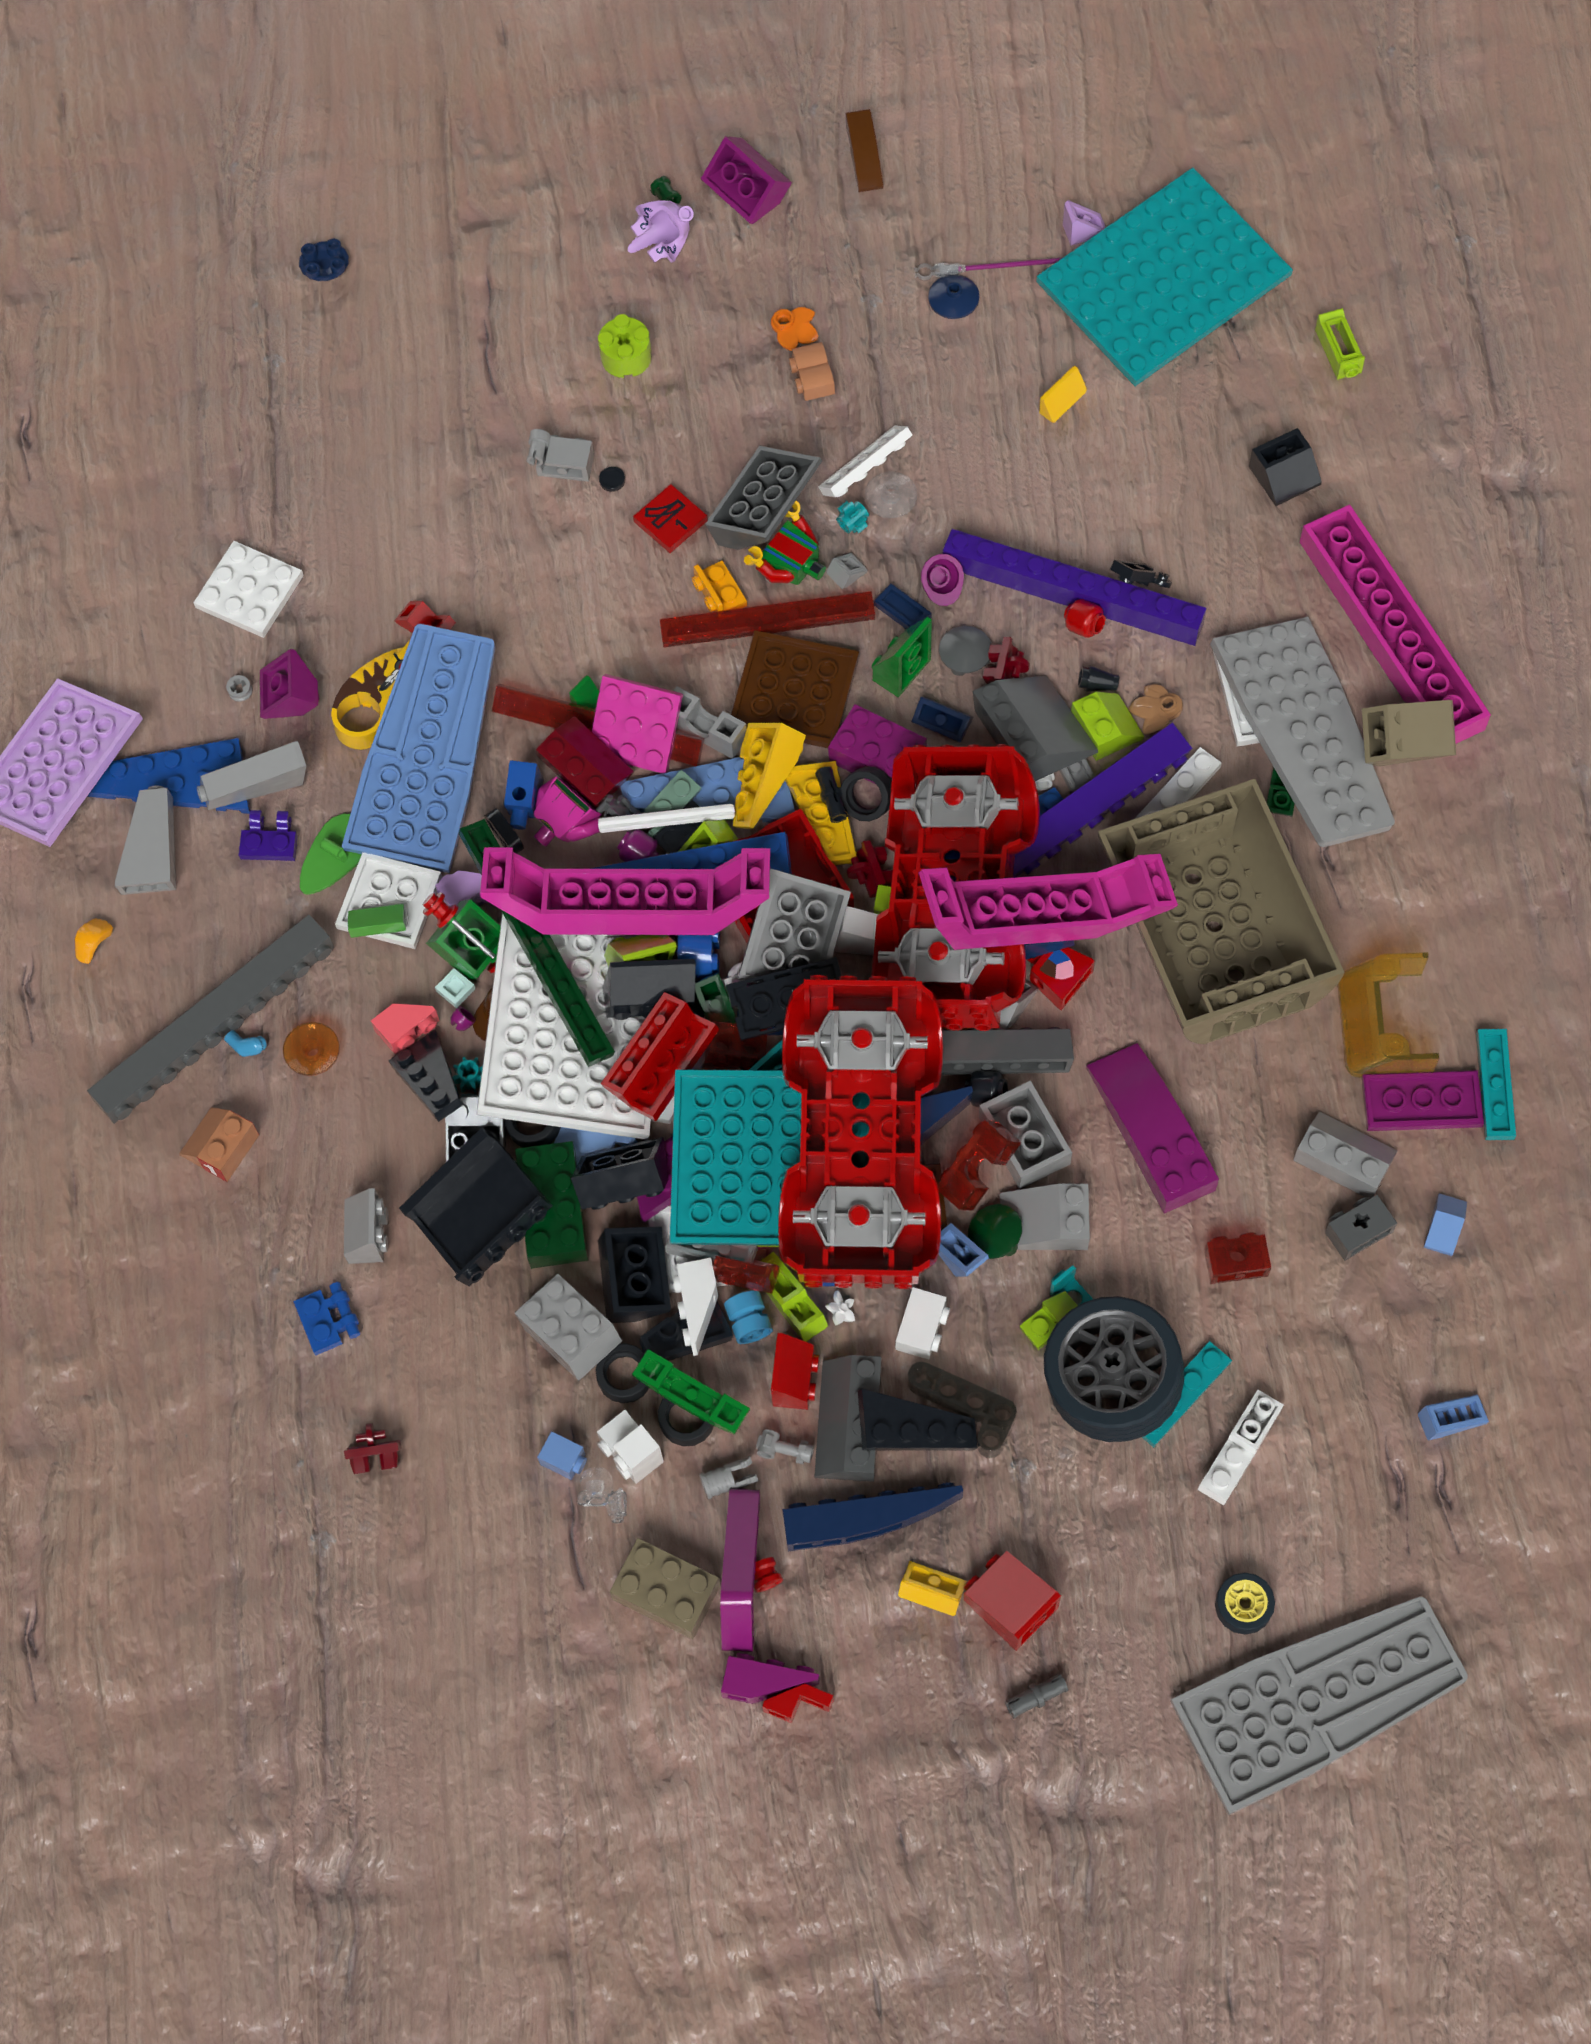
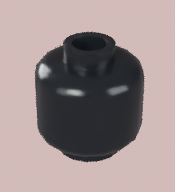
(986, 1086)

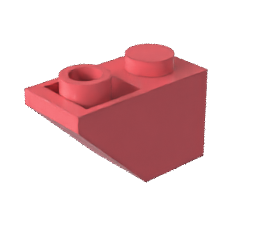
(403, 1024)

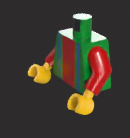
(790, 553)

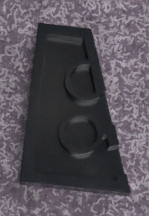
(668, 1340)

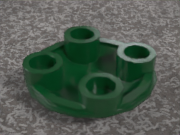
(996, 1230)

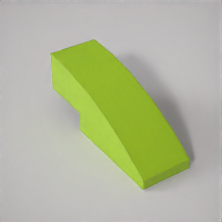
(794, 1302)

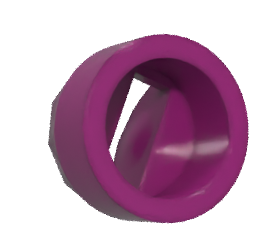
(462, 1018)

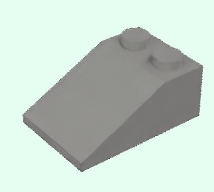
(1052, 1216)

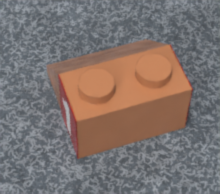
(220, 1142)

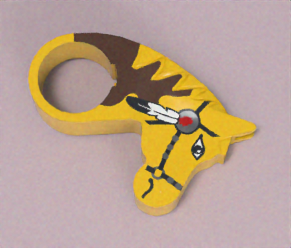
(366, 687)

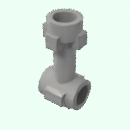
(769, 1443)

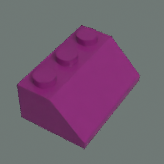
(745, 179)

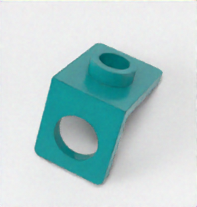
(1066, 1282)

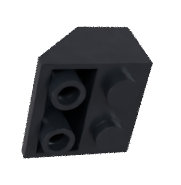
(1285, 467)

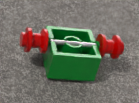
(465, 935)

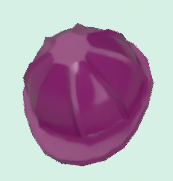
(942, 579)

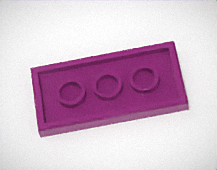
(1422, 1100)

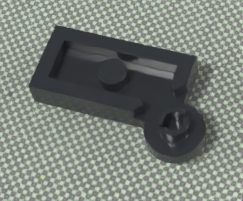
(1139, 573)

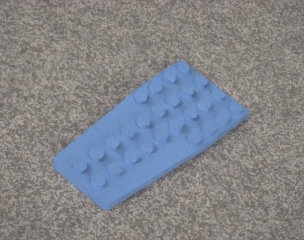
(424, 752)

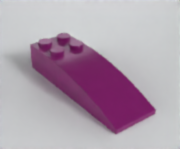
(1153, 1128)

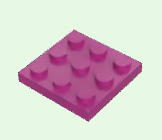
(637, 722)

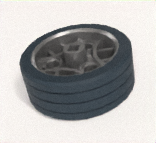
(1114, 1369)

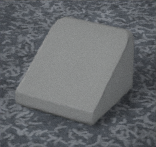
(845, 570)

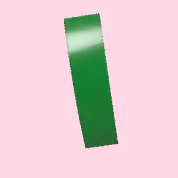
(690, 1394)

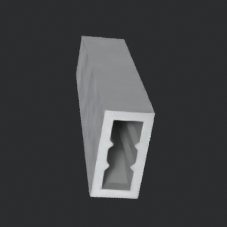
(254, 777)
(149, 846)

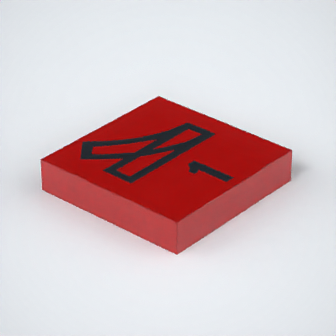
(670, 518)

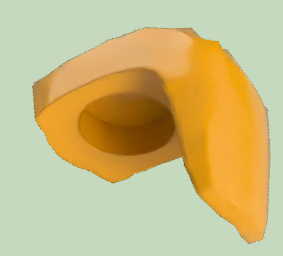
(89, 937)

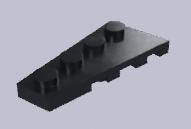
(428, 1075)
(907, 1426)

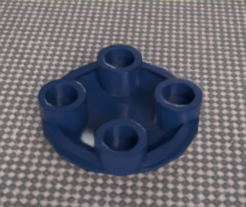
(323, 260)

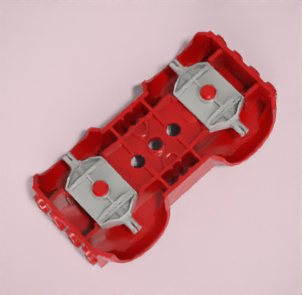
(988, 812)
(874, 1219)

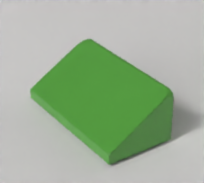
(376, 920)

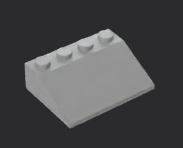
(793, 926)

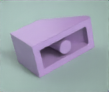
(460, 887)

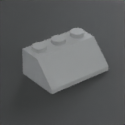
(1344, 1155)

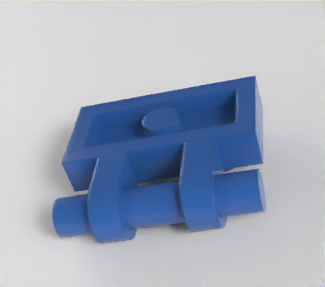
(318, 1322)

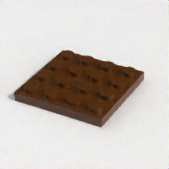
(796, 685)

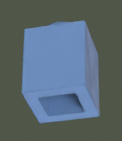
(562, 1456)

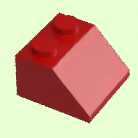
(793, 1373)

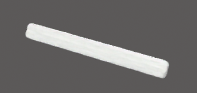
(666, 818)

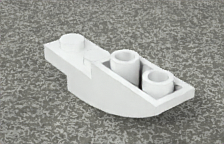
(1240, 1447)

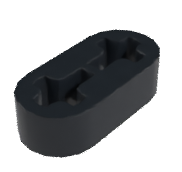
(503, 830)

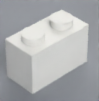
(921, 1323)

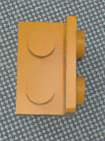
(718, 587)

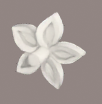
(841, 1309)

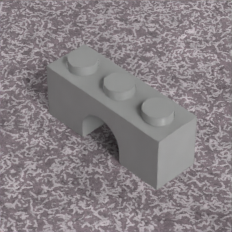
(720, 733)

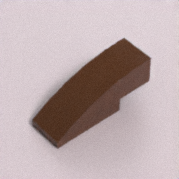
(864, 150)

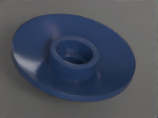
(951, 304)

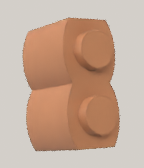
(812, 371)

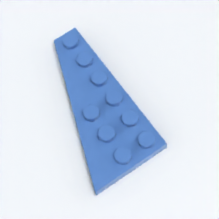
(718, 788)

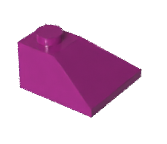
(287, 687)

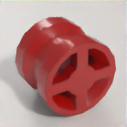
(766, 1575)

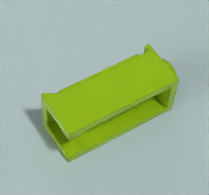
(1346, 365)

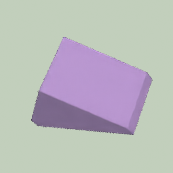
(1081, 223)

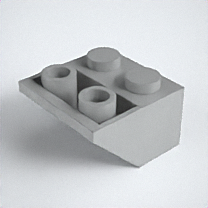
(364, 1228)

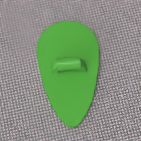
(326, 859)

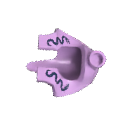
(663, 225)

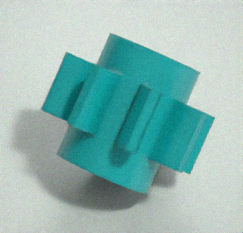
(852, 517)
(468, 1067)

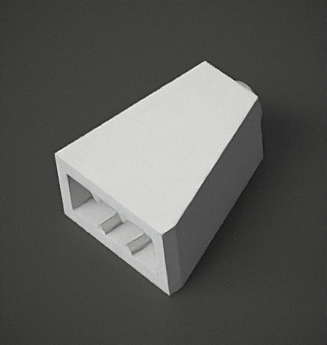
(857, 932)

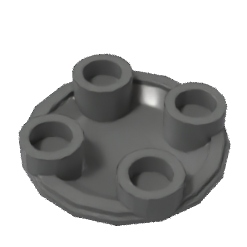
(964, 650)

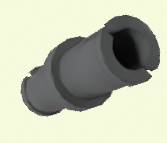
(1036, 1695)

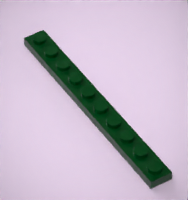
(548, 965)

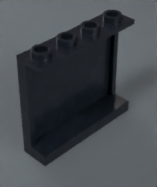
(476, 1206)

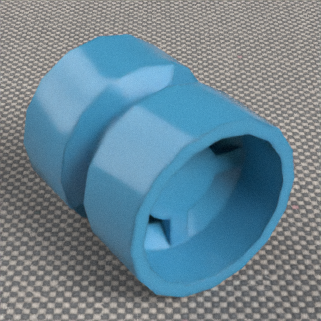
(746, 1312)

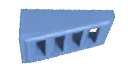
(1435, 1424)

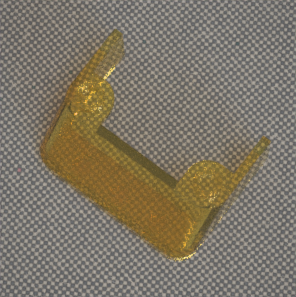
(1363, 1035)

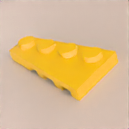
(834, 837)

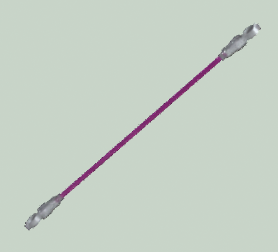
(944, 269)

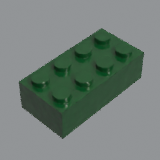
(561, 1233)

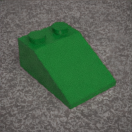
(904, 658)

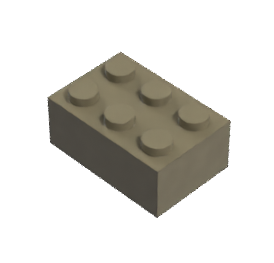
(665, 1588)

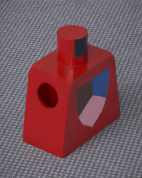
(1060, 974)

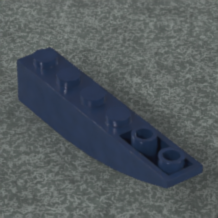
(862, 1517)

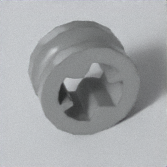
(231, 686)

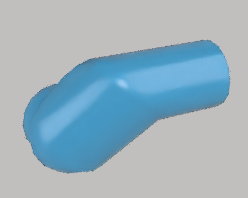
(247, 1046)

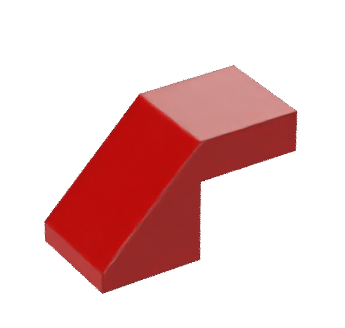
(419, 613)
(786, 1704)

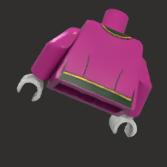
(564, 813)

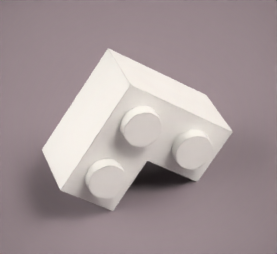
(631, 1446)

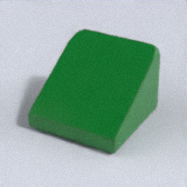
(585, 693)

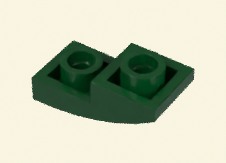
(1278, 797)

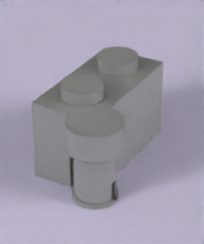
(560, 456)

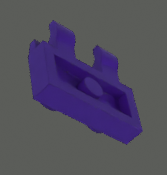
(268, 845)

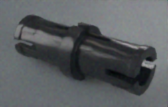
(831, 794)

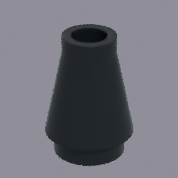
(1096, 679)

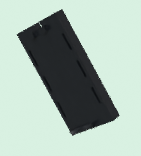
(766, 1003)

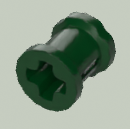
(665, 190)

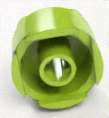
(624, 346)

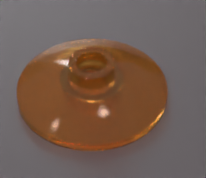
(306, 1038)

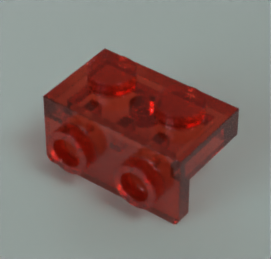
(754, 1276)

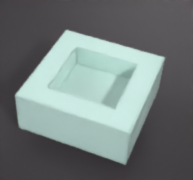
(455, 988)

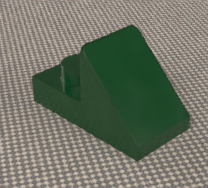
(714, 1000)

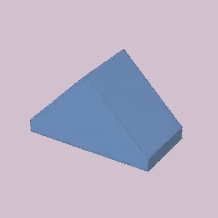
(1446, 1224)
(960, 1252)

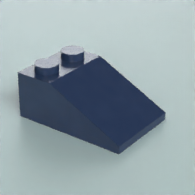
(940, 1109)

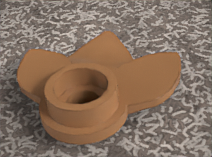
(1153, 710)

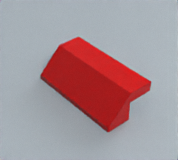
(665, 1042)

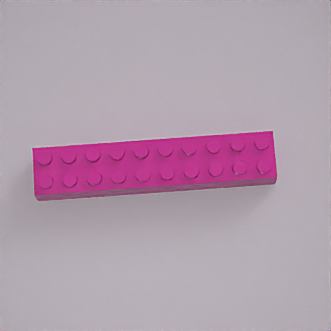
(1390, 618)

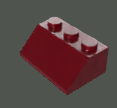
(583, 761)

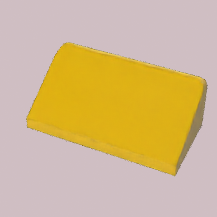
(1062, 395)
(931, 1588)

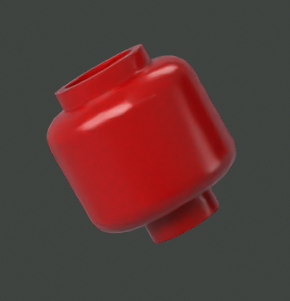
(1084, 618)

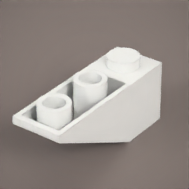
(699, 1297)

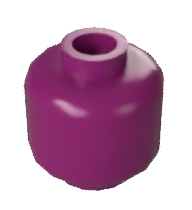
(637, 846)

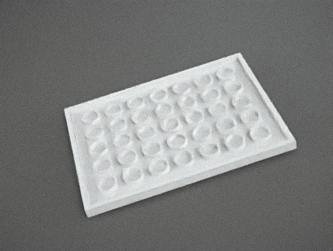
(529, 1056)

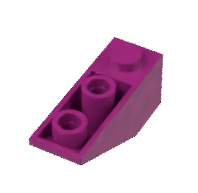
(758, 1681)

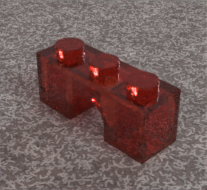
(961, 1180)

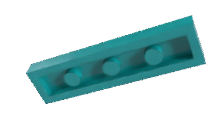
(1496, 1084)
(1197, 1379)

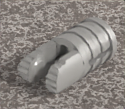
(721, 1478)

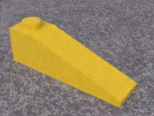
(768, 757)

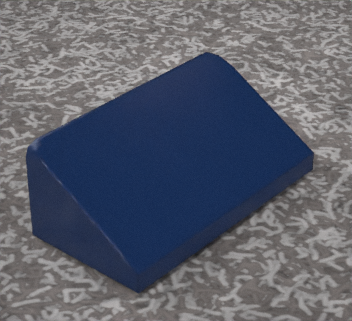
(941, 718)

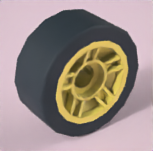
(1244, 1587)

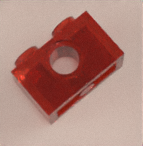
(1225, 1269)

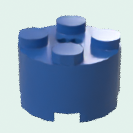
(703, 951)

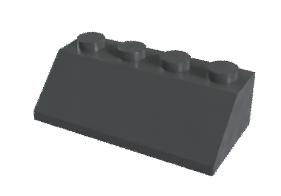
(839, 1431)

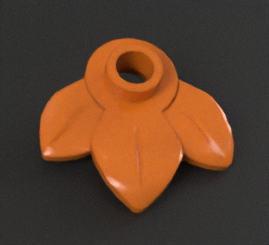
(796, 328)

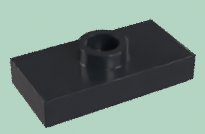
(673, 837)

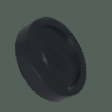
(612, 479)

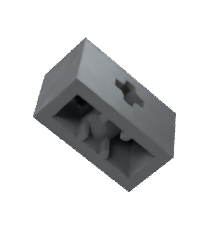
(1351, 1239)

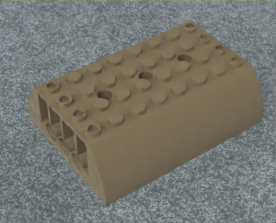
(1255, 897)

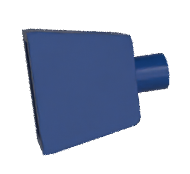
(521, 792)

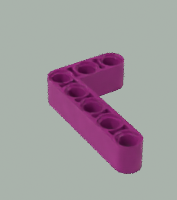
(739, 1570)

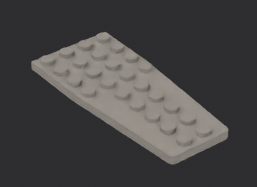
(1305, 728)
(1316, 1700)

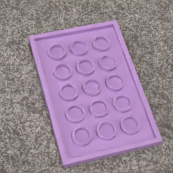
(59, 759)

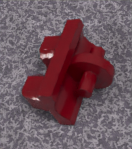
(1009, 662)
(867, 868)
(360, 1455)

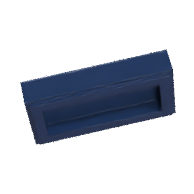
(900, 607)

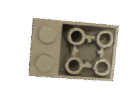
(1408, 732)

